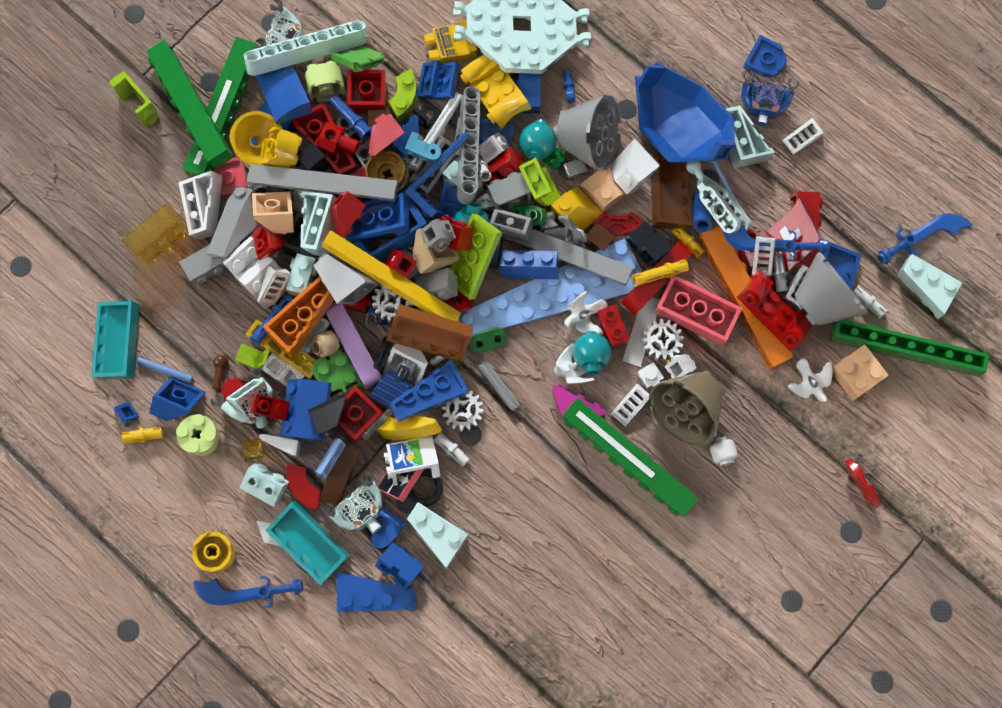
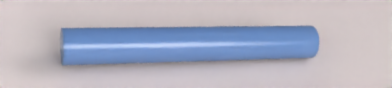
(165, 370)

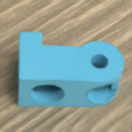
(421, 149)

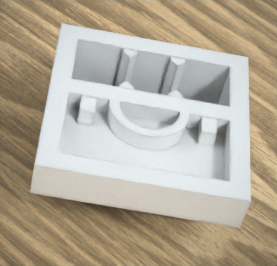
(249, 269)

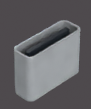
(575, 169)

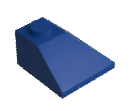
(398, 145)
(175, 399)

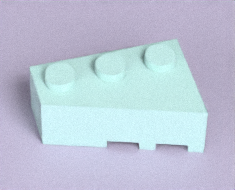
(749, 145)
(316, 221)
(929, 284)
(439, 534)

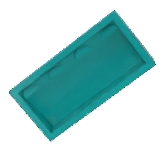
(115, 340)
(307, 542)

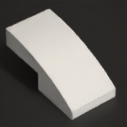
(280, 370)

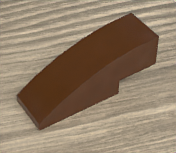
(339, 477)

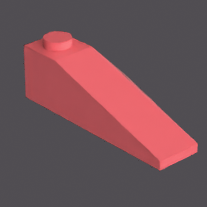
(383, 133)

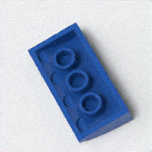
(284, 94)

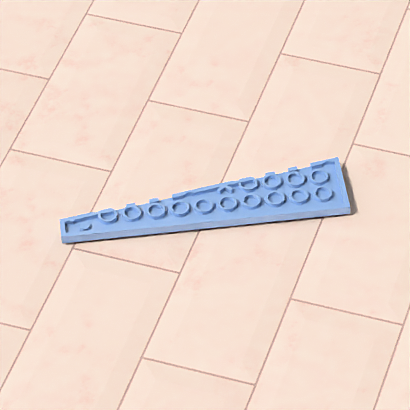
(551, 296)

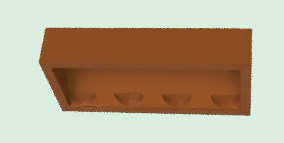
(430, 333)

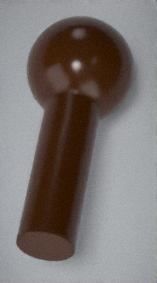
(220, 363)

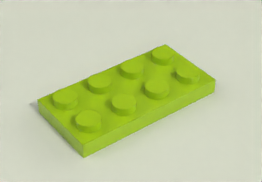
(475, 262)

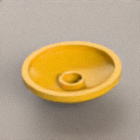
(248, 127)

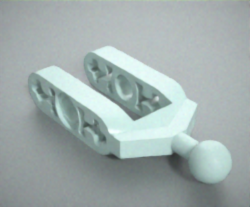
(706, 185)

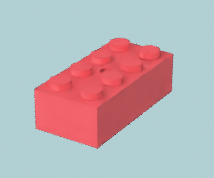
(715, 316)

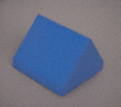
(126, 414)

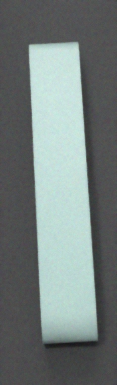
(305, 48)

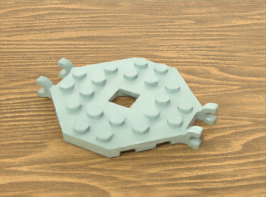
(515, 51)

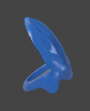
(390, 529)

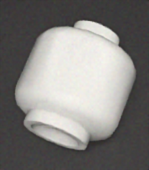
(723, 451)

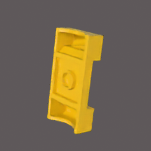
(496, 90)

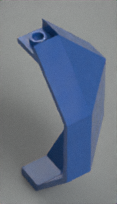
(682, 117)

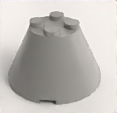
(591, 131)
(826, 295)

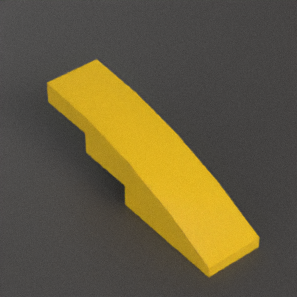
(301, 362)

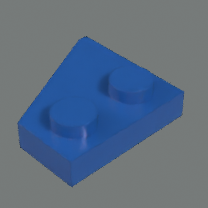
(449, 203)
(428, 209)

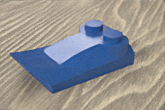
(382, 218)

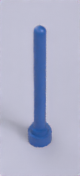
(422, 178)

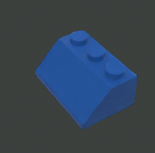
(302, 396)

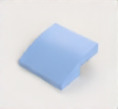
(330, 458)

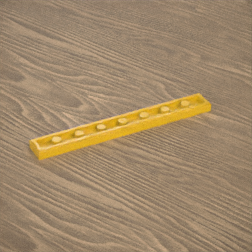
(388, 277)

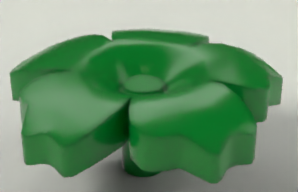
(555, 158)

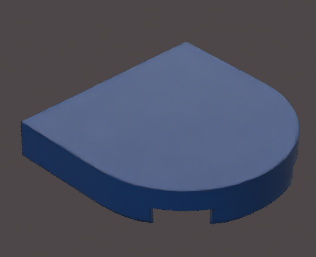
(766, 58)

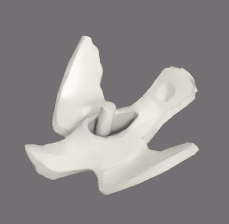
(581, 314)
(569, 370)
(812, 382)

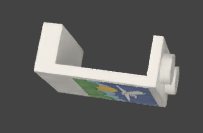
(411, 456)

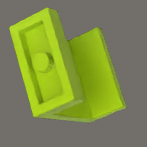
(124, 87)
(540, 182)

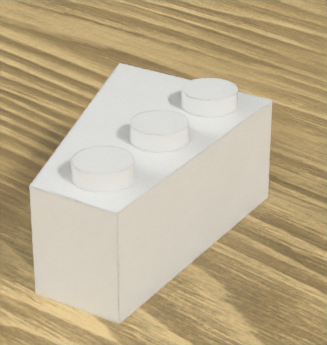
(201, 203)

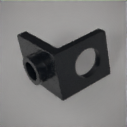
(423, 119)

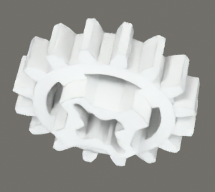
(386, 305)
(653, 340)
(455, 416)

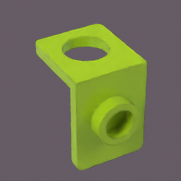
(251, 357)

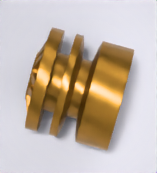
(386, 164)

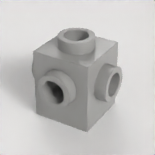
(438, 234)

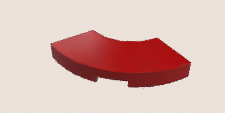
(618, 224)
(858, 476)
(301, 487)

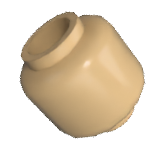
(325, 344)

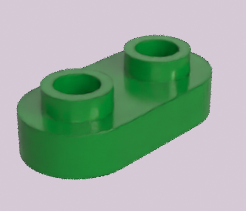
(529, 211)
(487, 338)

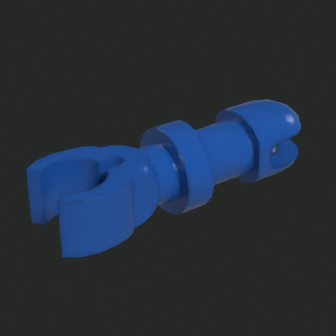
(569, 85)

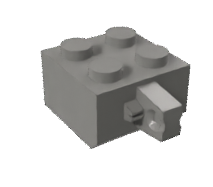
(506, 193)

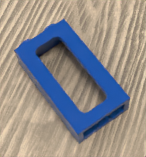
(400, 242)

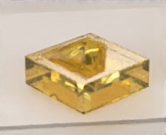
(252, 449)

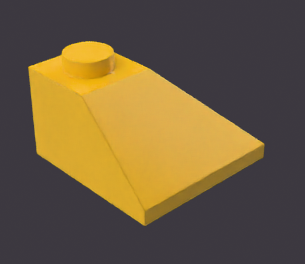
(577, 208)

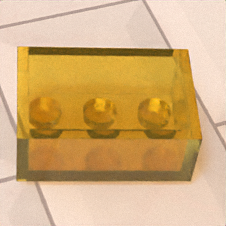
(155, 235)

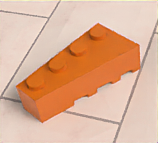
(299, 318)

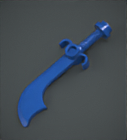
(947, 222)
(743, 242)
(213, 593)

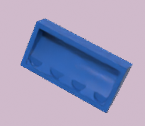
(844, 262)

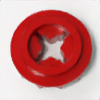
(465, 303)

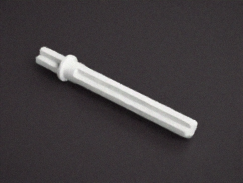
(438, 127)

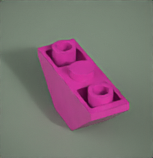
(564, 398)

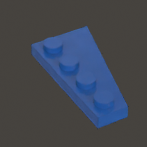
(437, 389)
(365, 594)

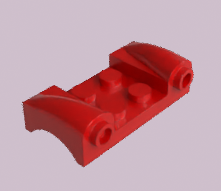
(773, 312)

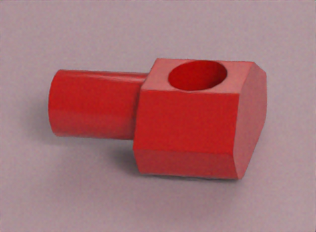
(339, 141)

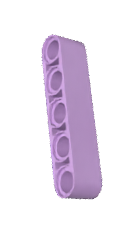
(353, 345)

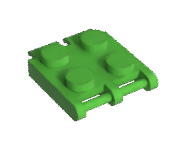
(359, 58)
(337, 371)

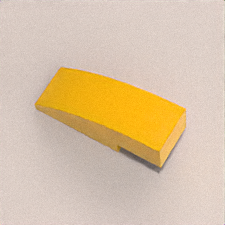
(409, 429)

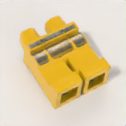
(446, 47)

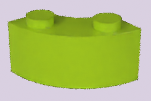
(405, 98)

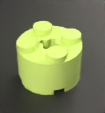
(324, 81)
(187, 436)

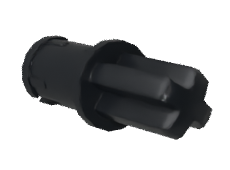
(383, 354)

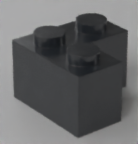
(310, 157)
(648, 244)

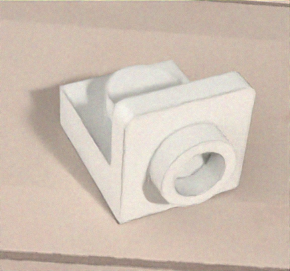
(493, 147)

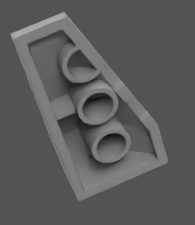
(234, 224)

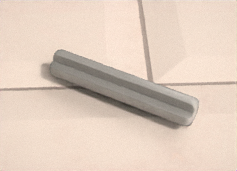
(499, 386)

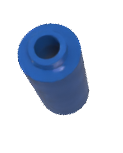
(701, 216)

